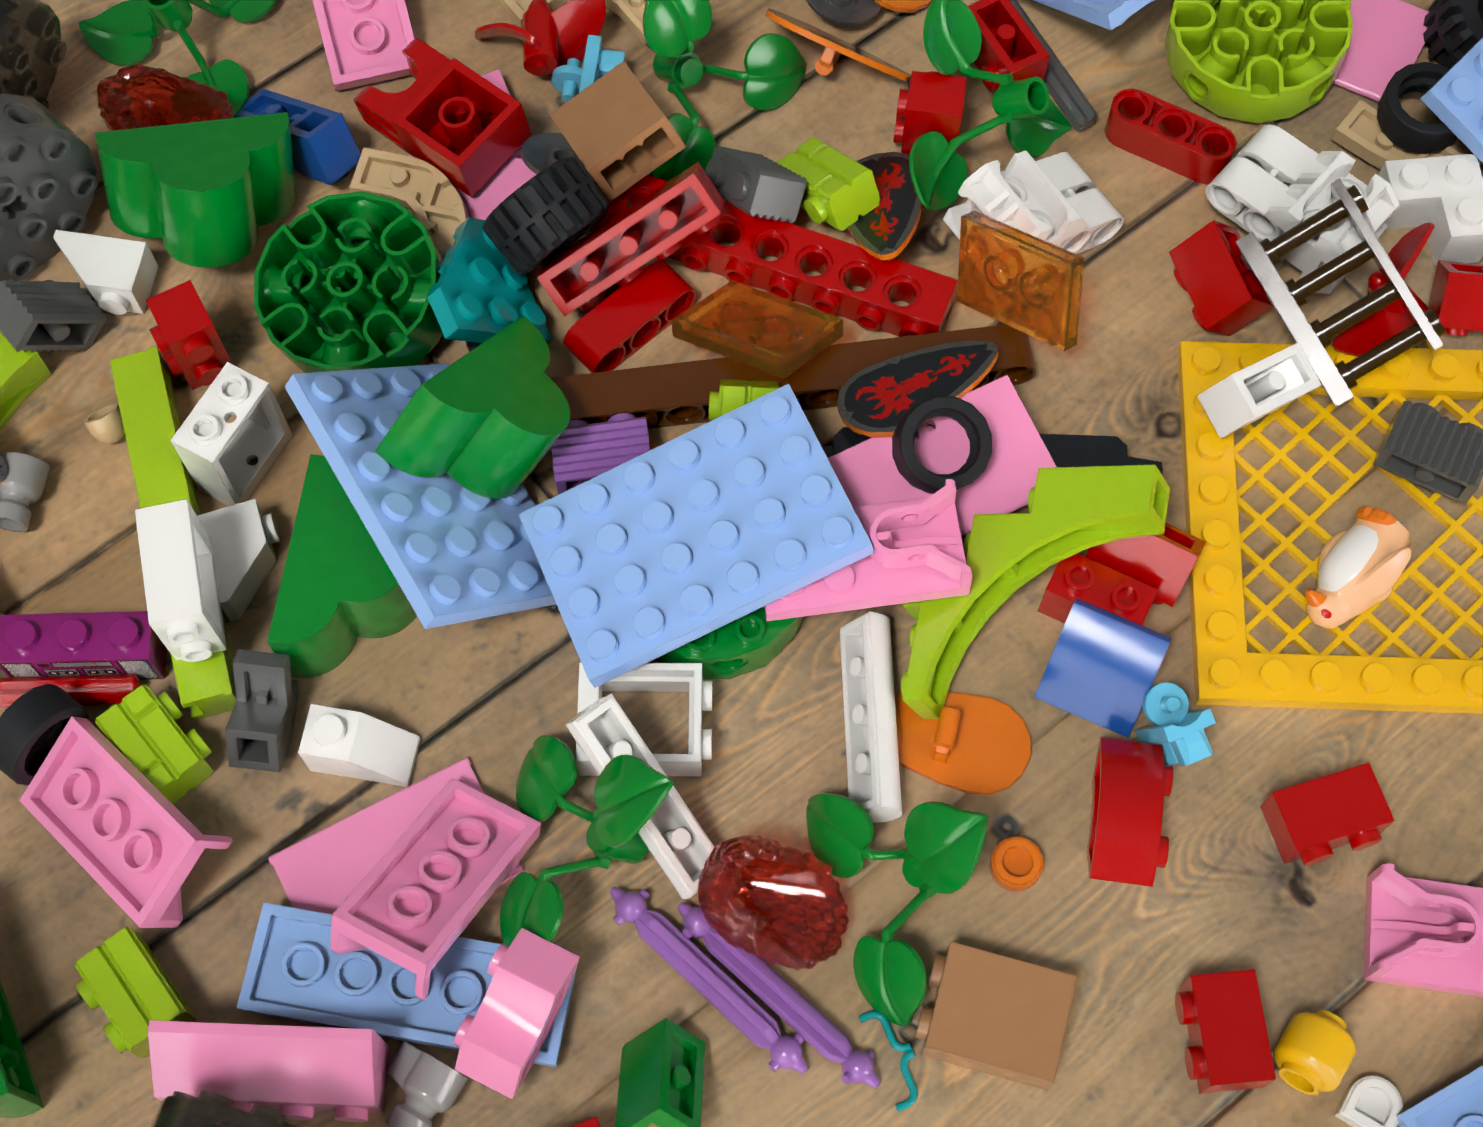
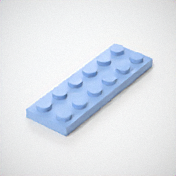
(304, 981)

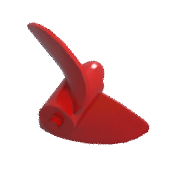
(551, 35)
(1393, 317)

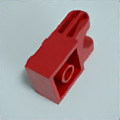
(448, 118)

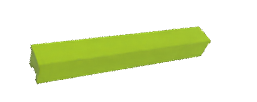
(160, 478)

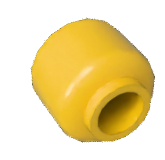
(1314, 1052)

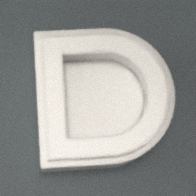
(1370, 1103)

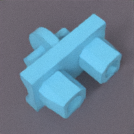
(572, 79)
(1175, 727)

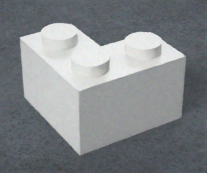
(1443, 193)

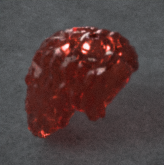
(154, 97)
(773, 901)

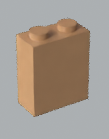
(617, 131)
(996, 1015)

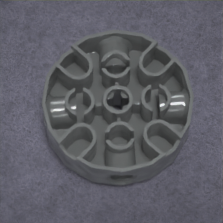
(43, 184)

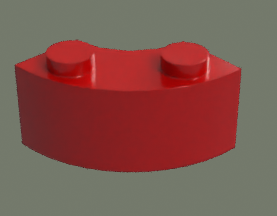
(1128, 812)

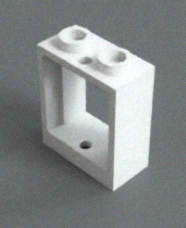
(219, 450)
(180, 581)
(659, 678)

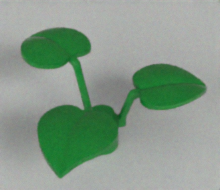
(127, 30)
(770, 77)
(1030, 116)
(625, 798)
(938, 858)

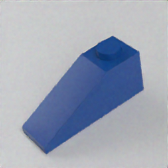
(319, 136)

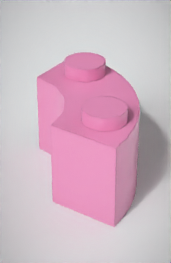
(515, 1013)

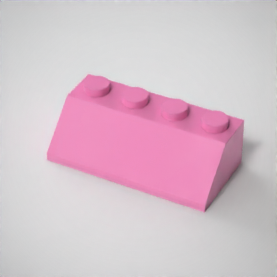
(273, 1066)

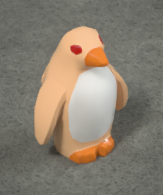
(1358, 568)

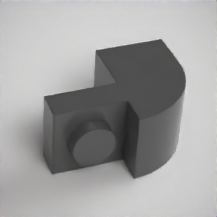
(263, 711)

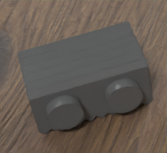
(756, 184)
(48, 316)
(1433, 451)

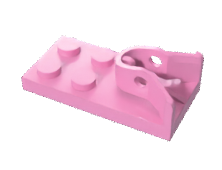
(364, 40)
(914, 560)
(117, 825)
(434, 880)
(1423, 933)

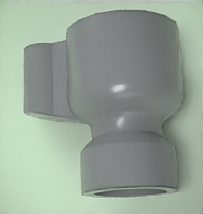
(20, 487)
(428, 1086)

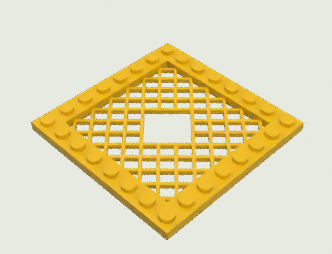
(1216, 586)

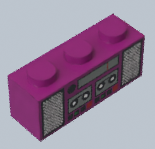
(81, 645)

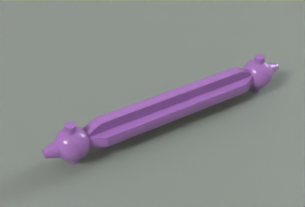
(709, 980)
(783, 1000)

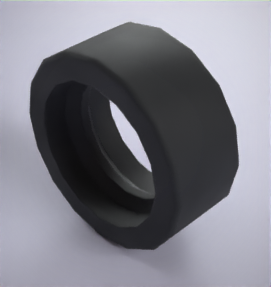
(1396, 122)
(976, 430)
(32, 728)

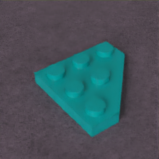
(480, 289)

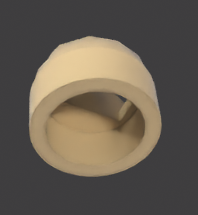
(106, 424)

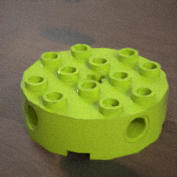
(1257, 55)

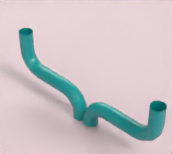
(904, 1060)

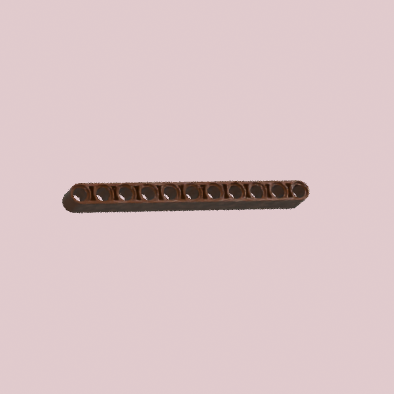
(681, 391)

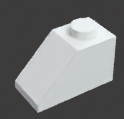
(111, 269)
(1259, 390)
(241, 552)
(357, 746)

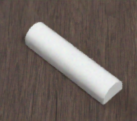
(871, 717)
(672, 830)

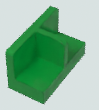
(661, 1078)

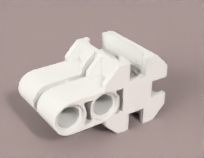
(1282, 183)
(1041, 198)

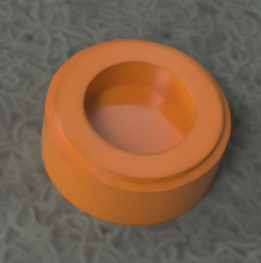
(1016, 864)

